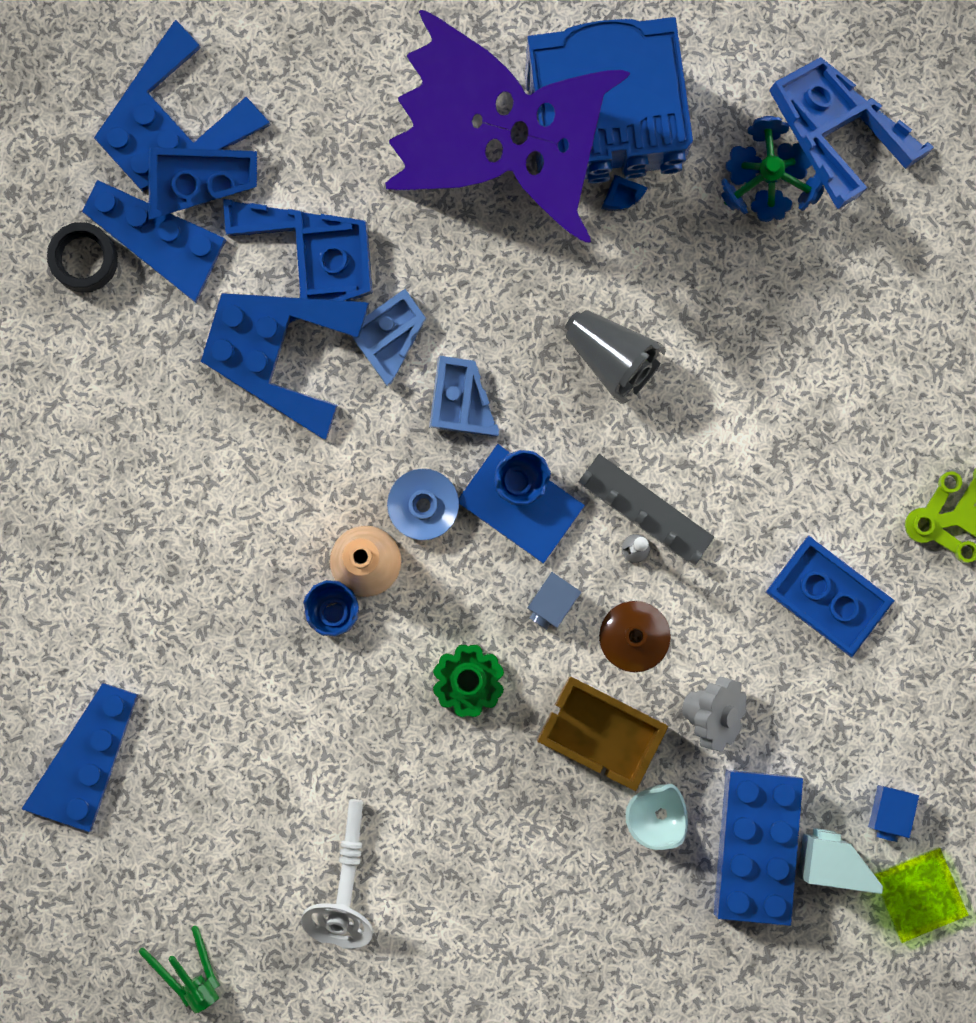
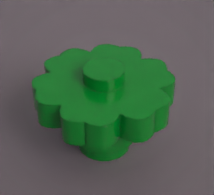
(468, 680)

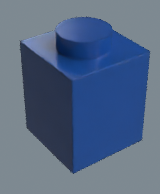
(893, 813)

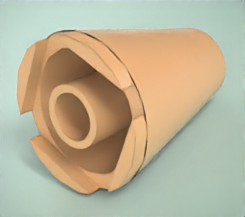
(377, 572)

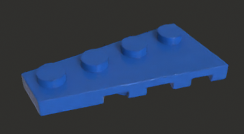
(167, 243)
(82, 768)

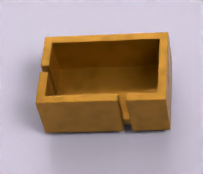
(602, 733)

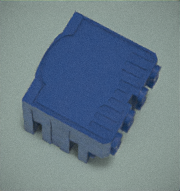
(641, 119)

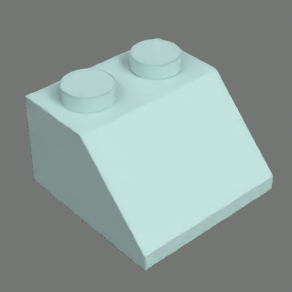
(834, 863)

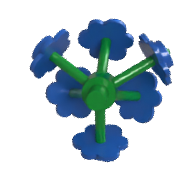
(787, 166)

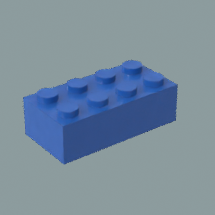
(758, 847)

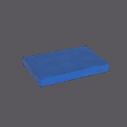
(531, 527)
(829, 596)

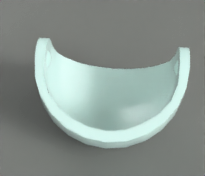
(655, 832)

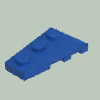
(196, 176)

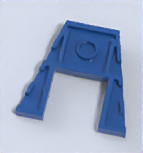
(823, 100)
(142, 123)
(330, 248)
(248, 342)

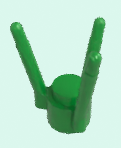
(195, 992)

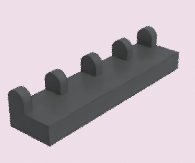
(646, 510)

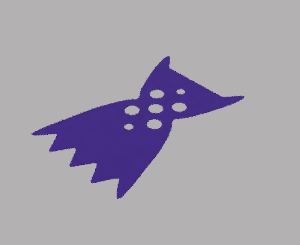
(451, 153)

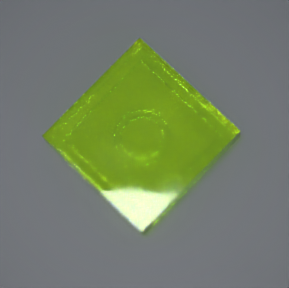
(920, 895)

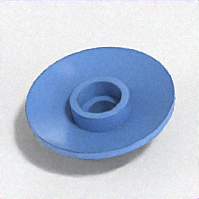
(423, 485)

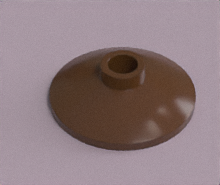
(616, 642)

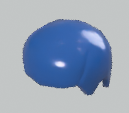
(521, 477)
(333, 619)

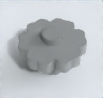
(716, 713)

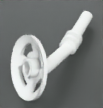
(341, 913)

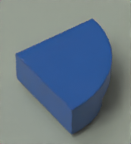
(623, 194)

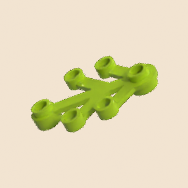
(962, 516)

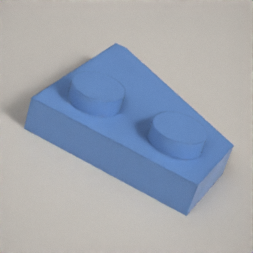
(390, 334)
(460, 400)

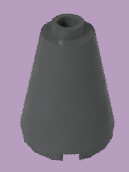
(614, 353)

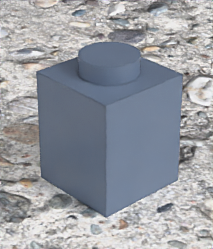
(553, 602)

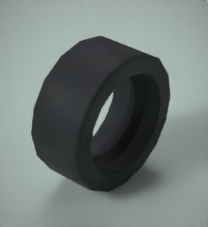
(66, 235)

